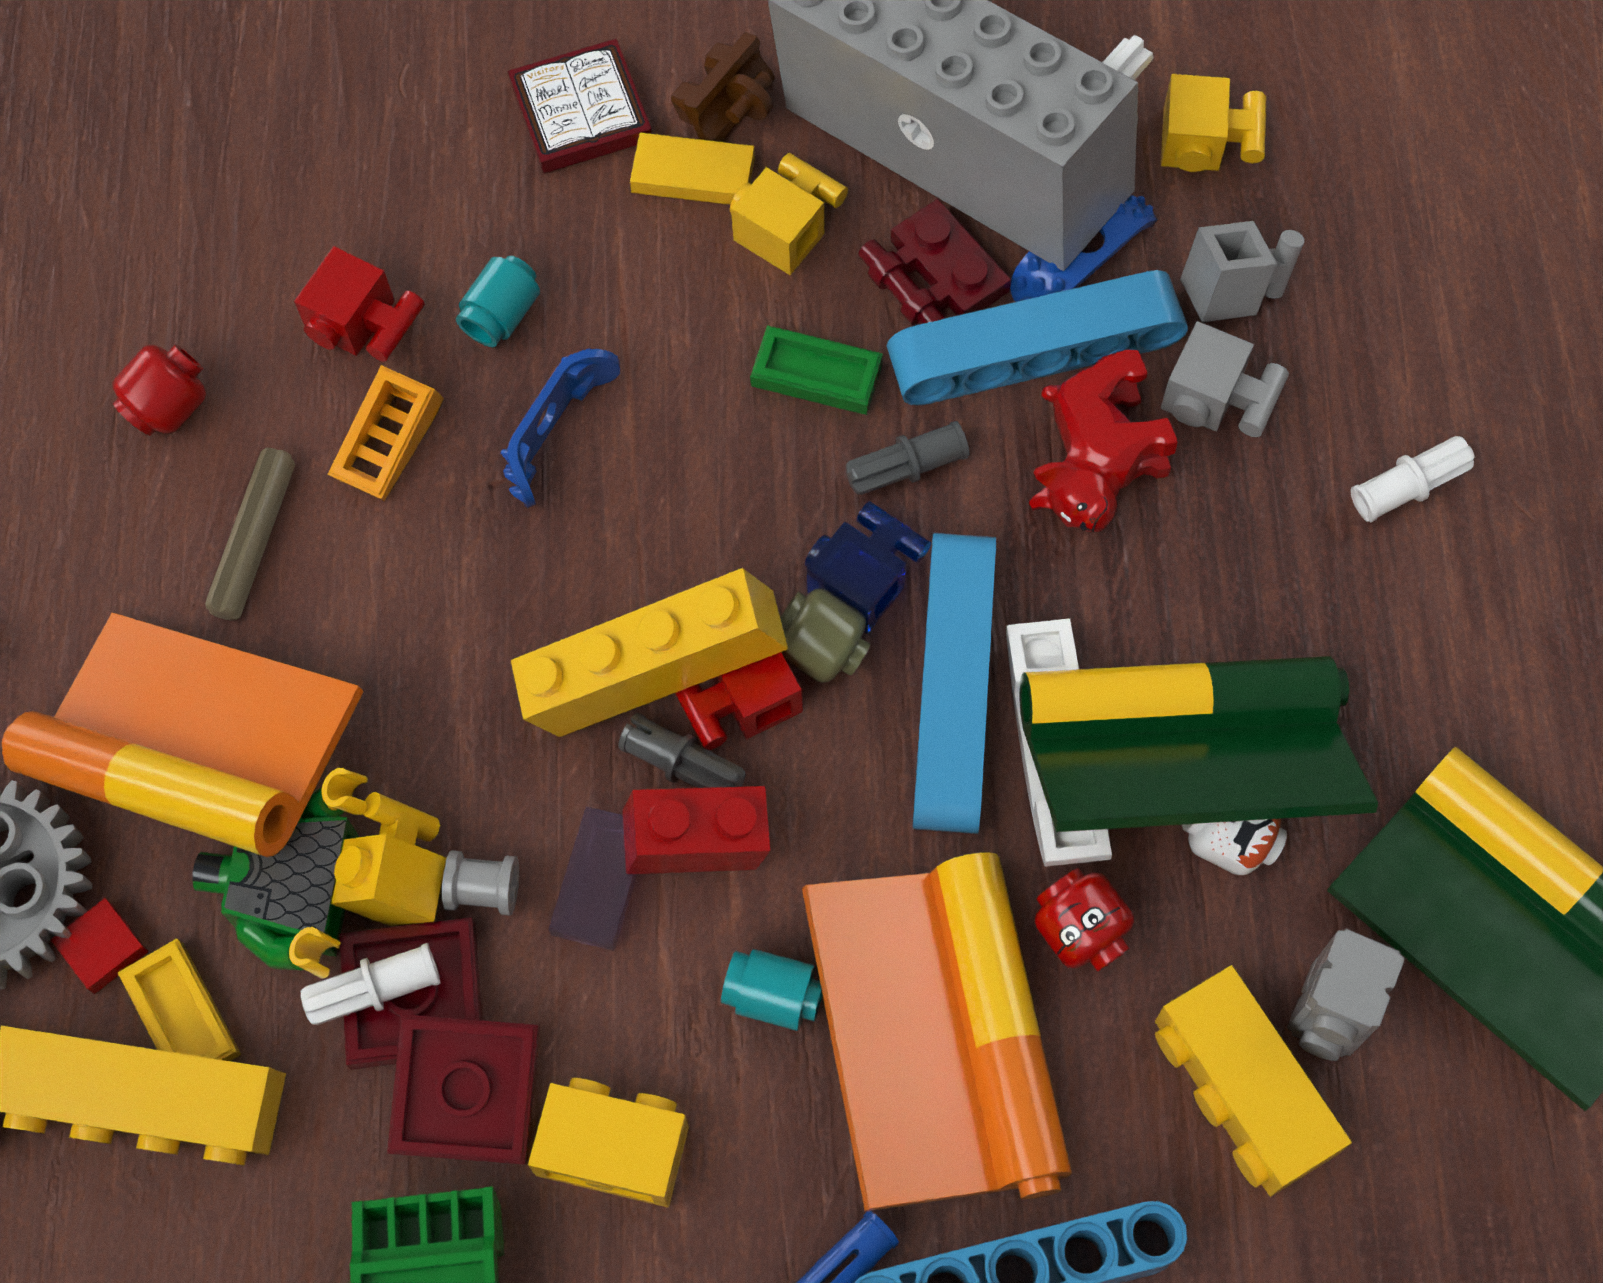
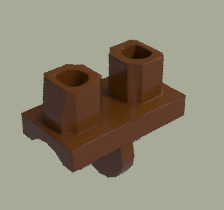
(733, 88)

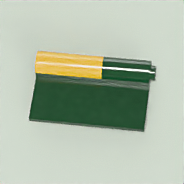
(1192, 743)
(1493, 916)

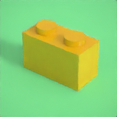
(610, 1142)

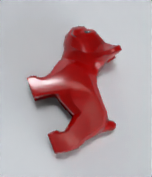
(1101, 442)

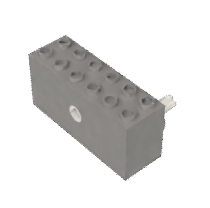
(971, 109)

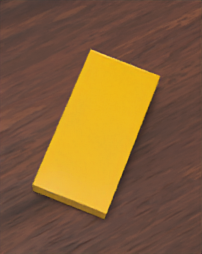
(690, 168)
(177, 1004)

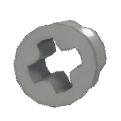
(480, 882)

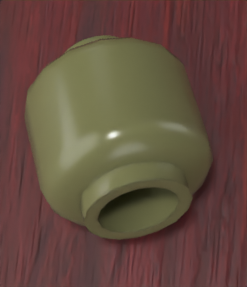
(823, 635)

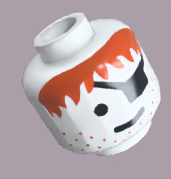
(1237, 844)

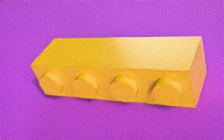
(649, 653)
(138, 1092)

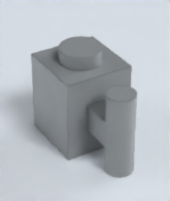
(1235, 268)
(1213, 377)

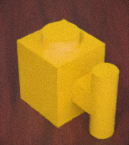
(1200, 123)
(784, 217)
(386, 872)

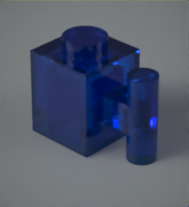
(863, 567)

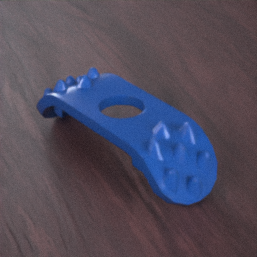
(1038, 277)
(570, 380)

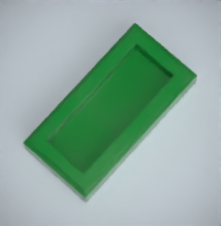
(816, 370)

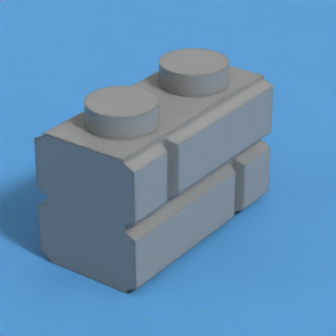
(1344, 995)

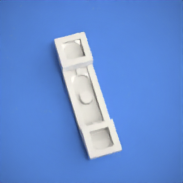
(1049, 648)

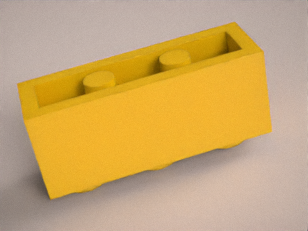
(1249, 1082)

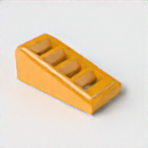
(376, 404)

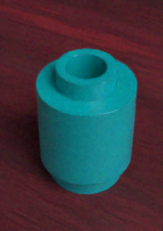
(498, 300)
(772, 989)

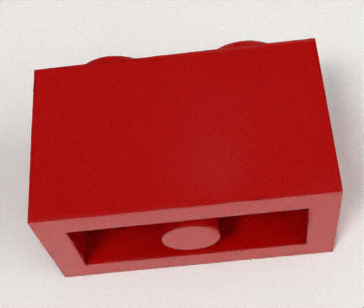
(695, 829)

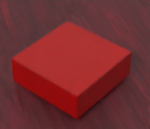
(100, 946)

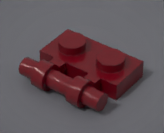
(945, 257)

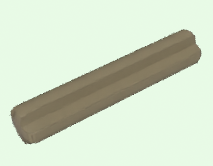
(250, 534)

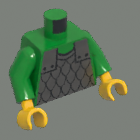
(285, 899)

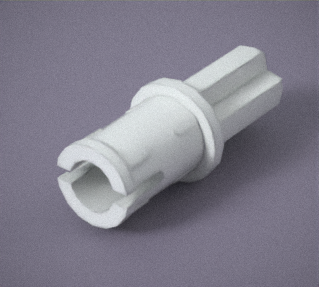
(1412, 478)
(369, 985)

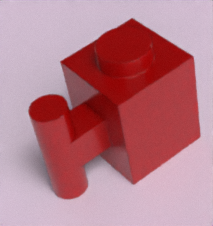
(350, 302)
(754, 694)

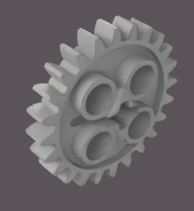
(43, 832)

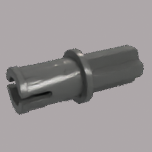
(907, 458)
(678, 755)

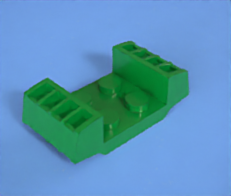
(428, 1238)

